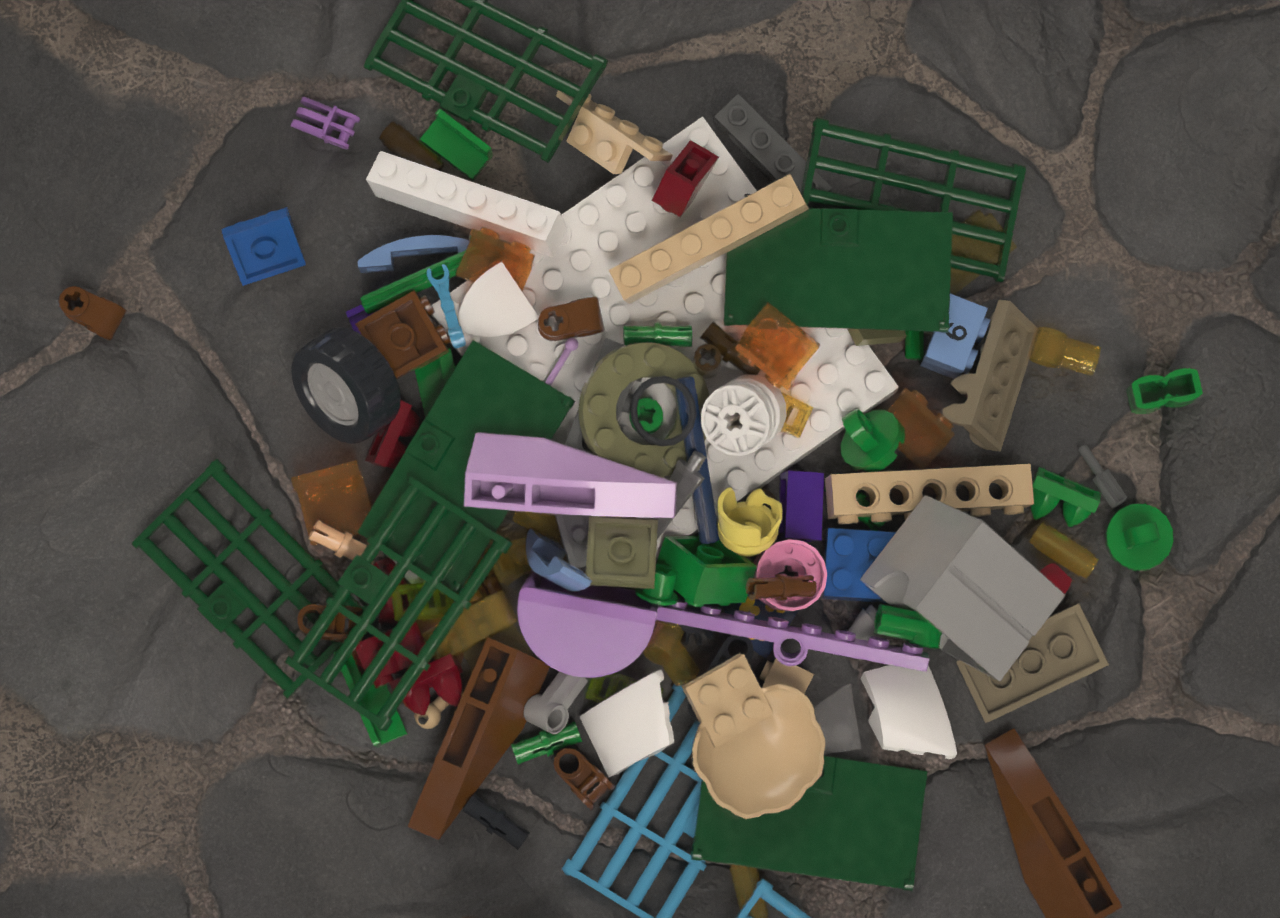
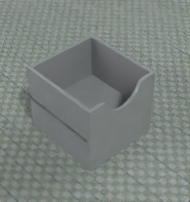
(964, 585)

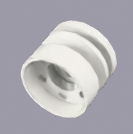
(760, 409)

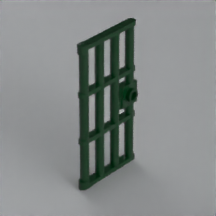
(472, 86)
(946, 191)
(376, 589)
(233, 596)

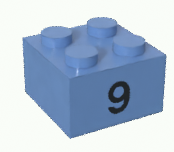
(952, 351)

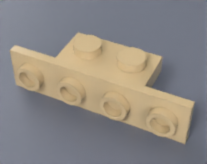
(608, 138)

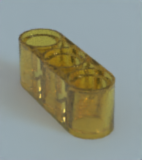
(476, 624)

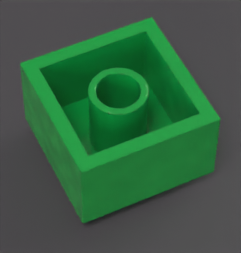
(706, 571)

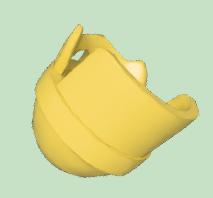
(748, 525)

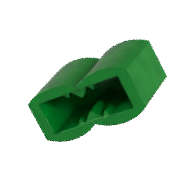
(1155, 391)

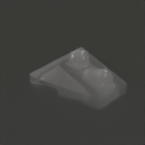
(838, 721)

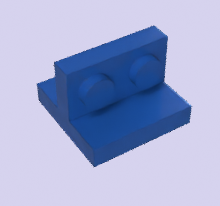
(263, 246)

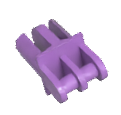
(327, 123)

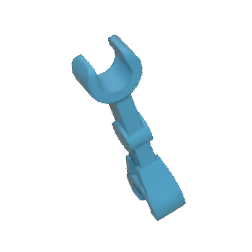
(448, 307)

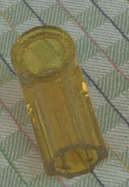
(1055, 349)
(667, 650)

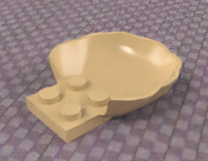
(753, 742)

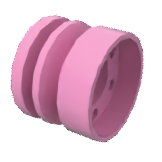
(798, 558)

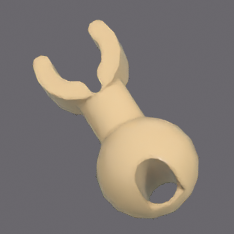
(433, 713)

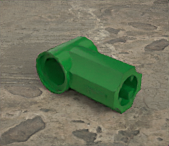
(906, 625)

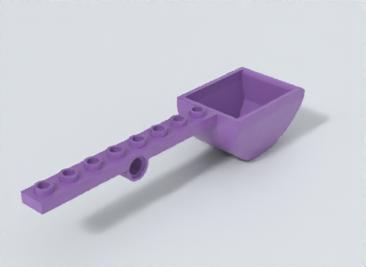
(610, 626)

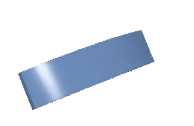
(382, 257)
(546, 560)

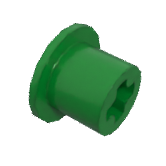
(663, 589)

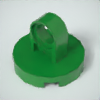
(871, 439)
(1139, 537)

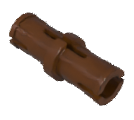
(781, 587)

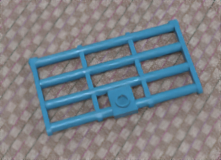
(684, 822)

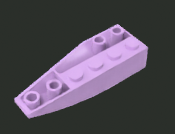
(560, 479)

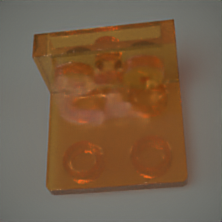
(487, 250)
(776, 347)
(924, 432)
(334, 497)

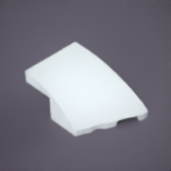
(908, 711)
(630, 725)

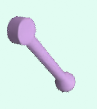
(571, 344)

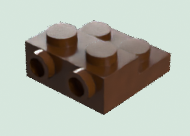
(406, 333)

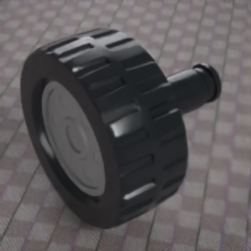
(346, 385)

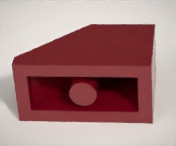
(684, 178)

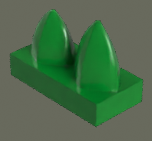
(1051, 488)

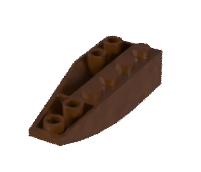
(479, 733)
(1045, 840)

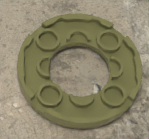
(603, 390)

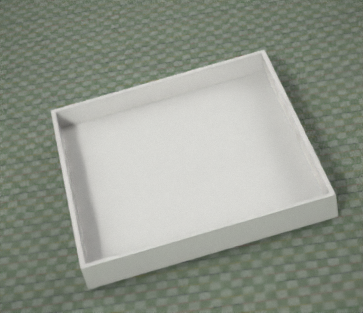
(624, 222)

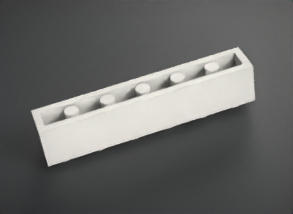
(466, 203)

